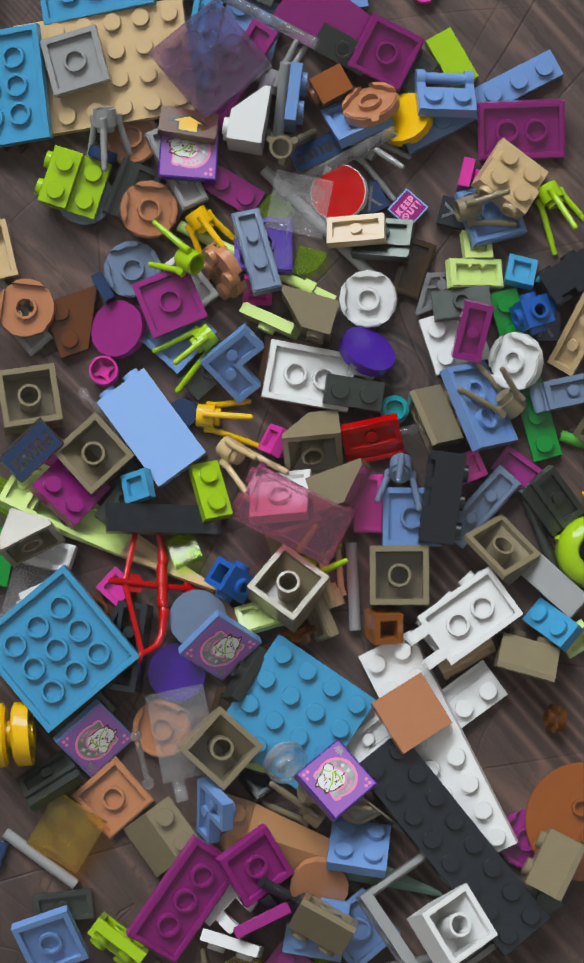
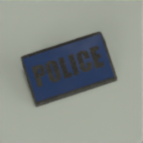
(315, 152)
(31, 450)

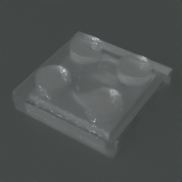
(299, 204)

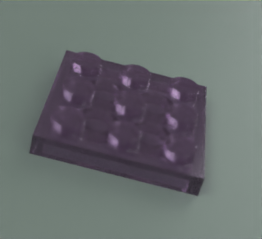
(210, 59)

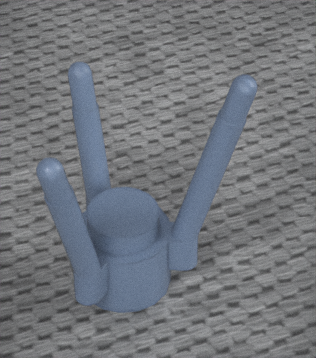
(400, 471)

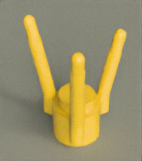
(202, 221)
(210, 415)

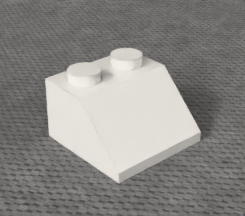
(248, 123)
(452, 926)

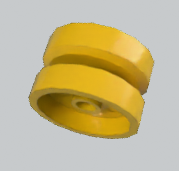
(17, 735)

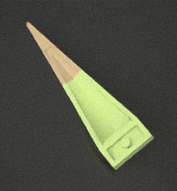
(91, 530)

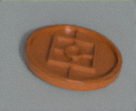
(559, 804)

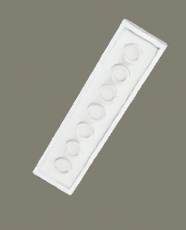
(448, 750)

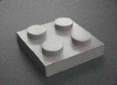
(75, 61)

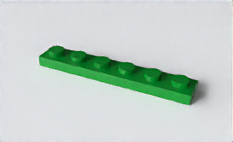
(537, 427)

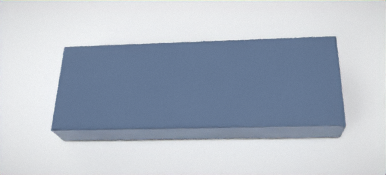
(256, 251)
(486, 501)

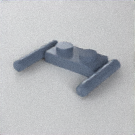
(557, 393)

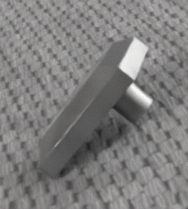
(433, 282)

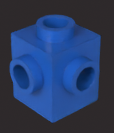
(532, 313)
(235, 580)

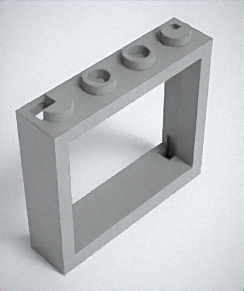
(386, 928)

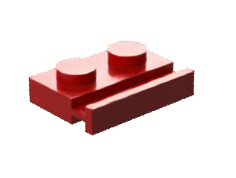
(372, 438)

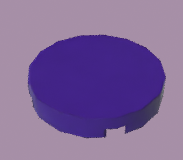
(367, 351)
(172, 671)

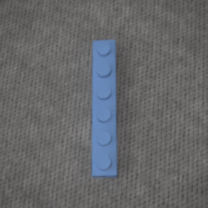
(505, 87)

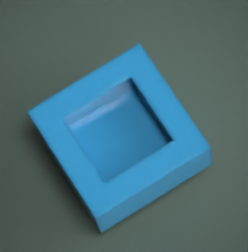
(520, 271)
(138, 486)

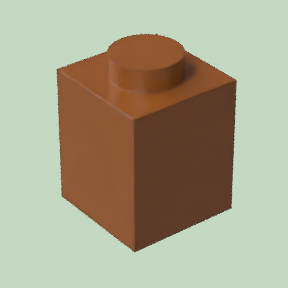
(329, 87)
(383, 625)

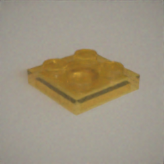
(67, 833)

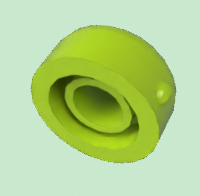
(567, 551)

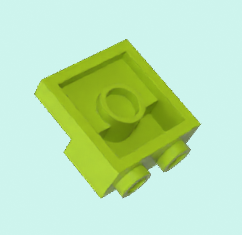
(72, 183)
(112, 935)

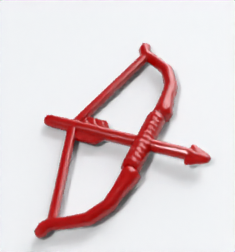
(135, 584)

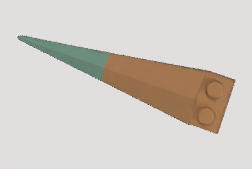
(298, 842)

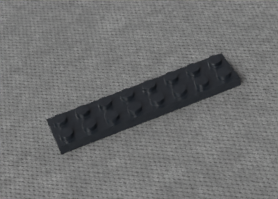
(453, 843)

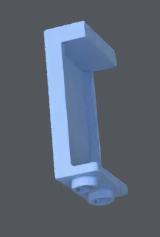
(151, 427)

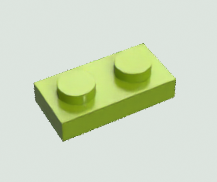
(210, 491)

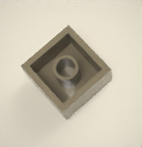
(27, 395)
(399, 575)

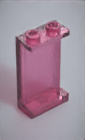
(292, 514)

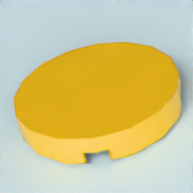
(407, 123)

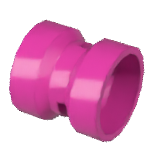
(101, 368)

